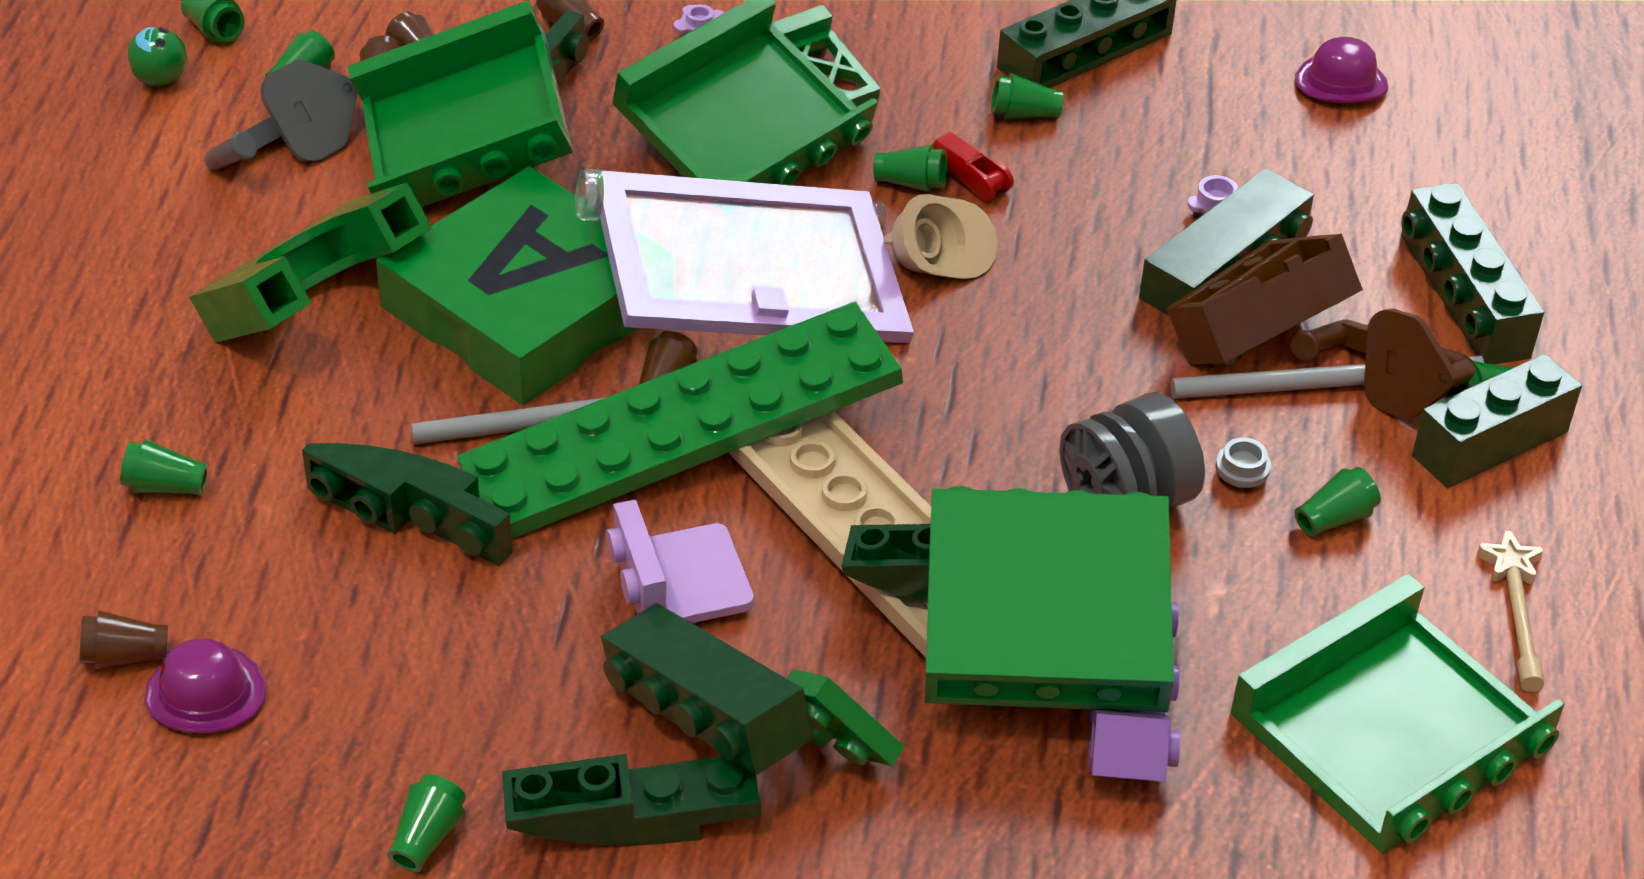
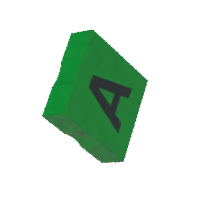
(509, 285)

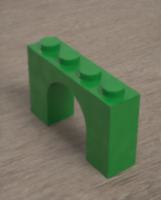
(275, 281)

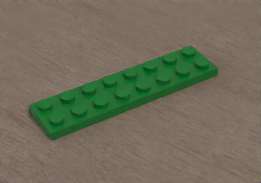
(683, 418)

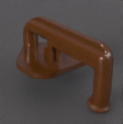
(1402, 361)

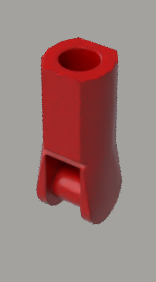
(973, 169)

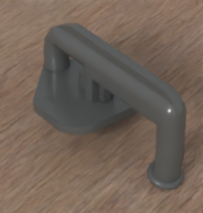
(306, 107)

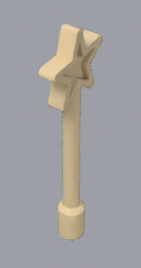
(1516, 564)

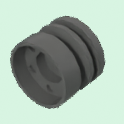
(1135, 448)

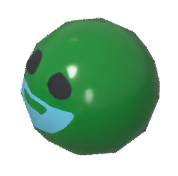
(157, 56)

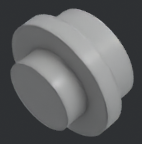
(1243, 463)

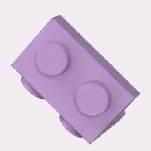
(683, 570)

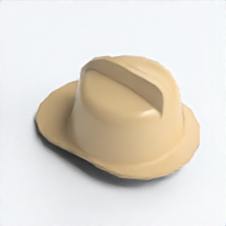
(943, 237)

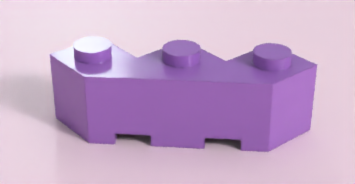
(1135, 741)

